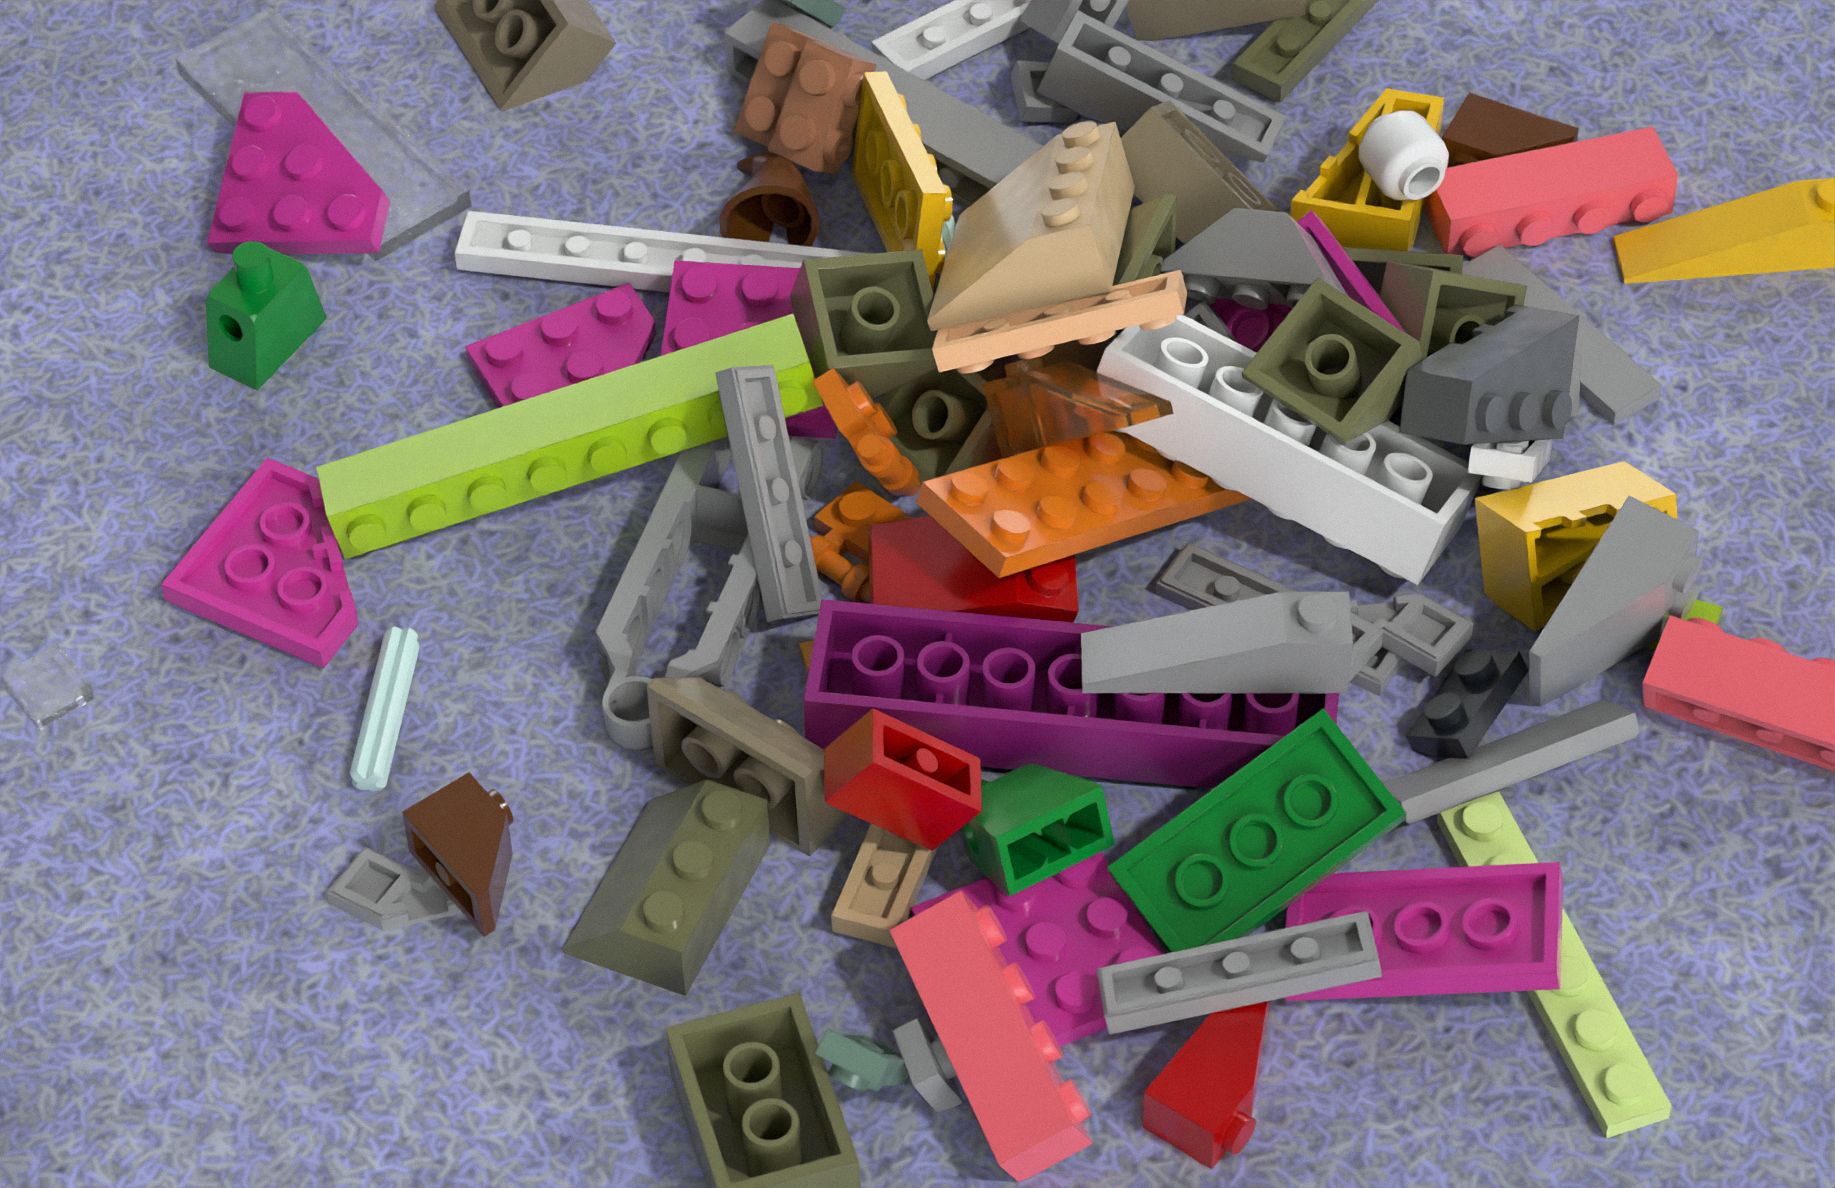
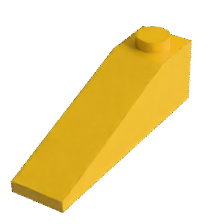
(1750, 235)

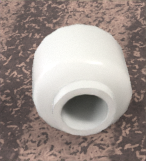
(1404, 155)

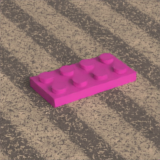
(1448, 928)

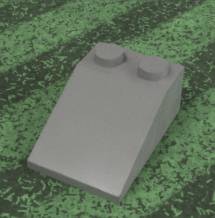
(1617, 601)

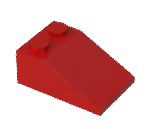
(927, 568)

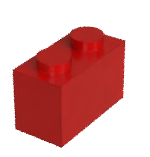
(902, 780)

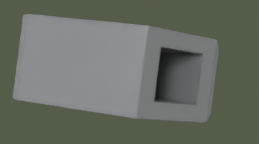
(1251, 260)

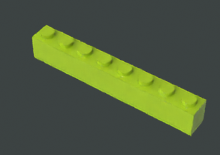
(553, 439)

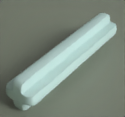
(384, 709)

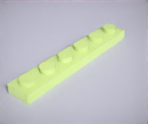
(1582, 1012)

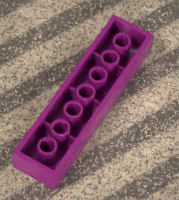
(1017, 697)

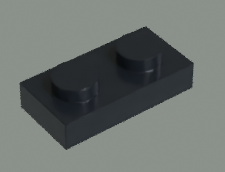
(1467, 703)

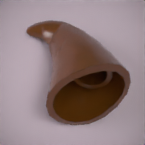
(771, 196)

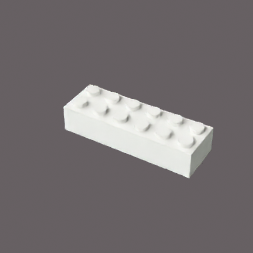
(1374, 495)

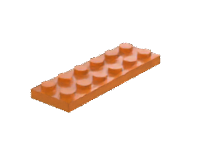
(1067, 500)

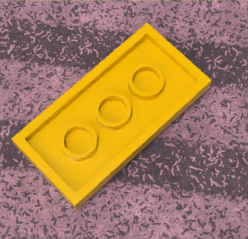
(898, 175)

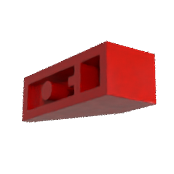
(1210, 1086)

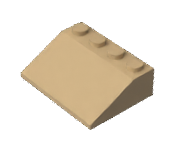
(1040, 232)

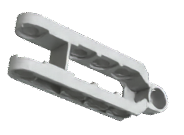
(685, 513)

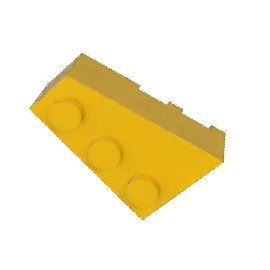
(1351, 200)
(1546, 531)

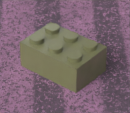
(761, 1099)

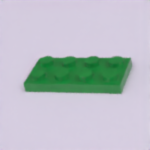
(1258, 839)

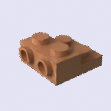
(804, 99)

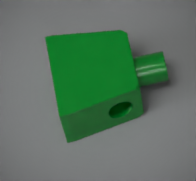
(260, 314)
(1036, 826)

